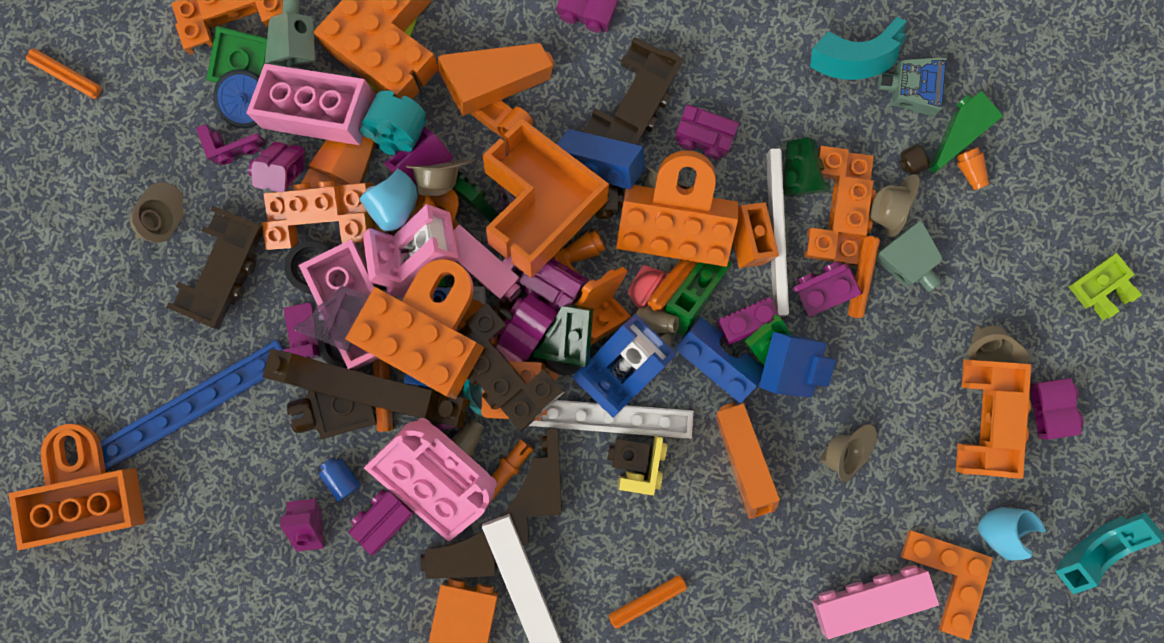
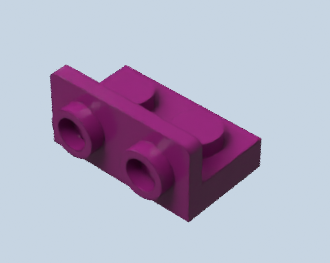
(828, 288)

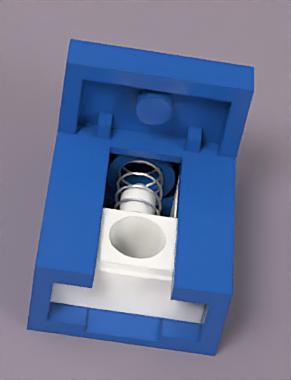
(611, 379)

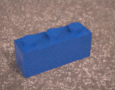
(610, 159)

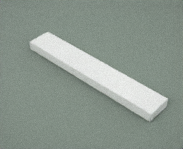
(777, 220)
(629, 420)
(520, 580)

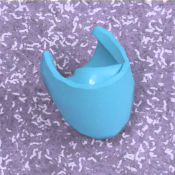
(391, 201)
(1005, 527)

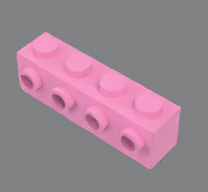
(874, 602)

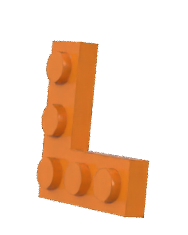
(968, 583)

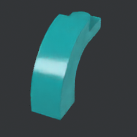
(858, 60)
(1090, 559)

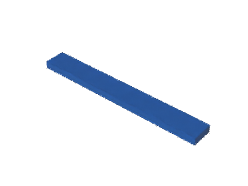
(186, 407)

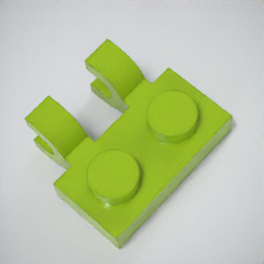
(1101, 281)

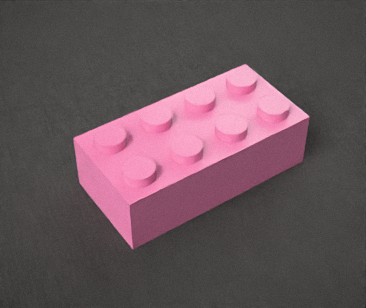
(311, 103)
(330, 271)

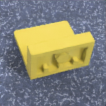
(635, 481)

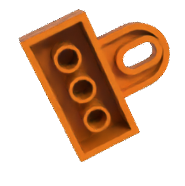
(679, 220)
(418, 332)
(75, 498)

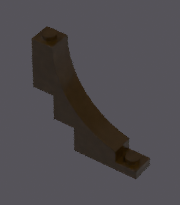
(364, 388)
(537, 497)

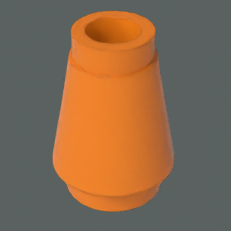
(973, 167)
(585, 247)

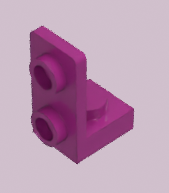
(213, 142)
(300, 343)

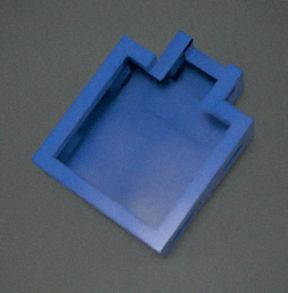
(796, 365)

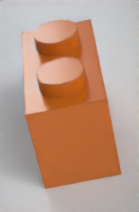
(754, 236)

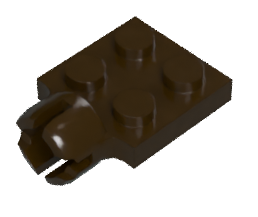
(329, 414)

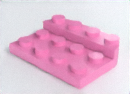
(433, 478)

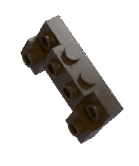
(646, 94)
(224, 271)
(500, 380)

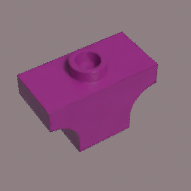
(303, 525)

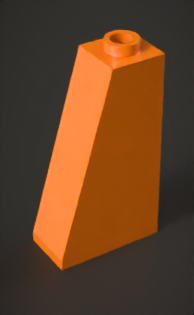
(493, 74)
(747, 461)

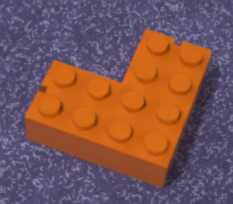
(374, 44)
(551, 194)

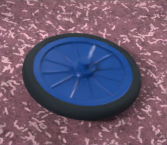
(233, 96)

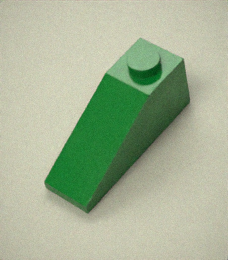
(966, 124)
(695, 293)

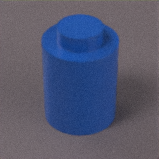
(339, 478)

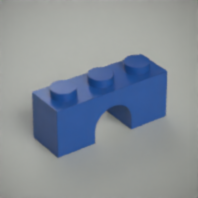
(704, 351)

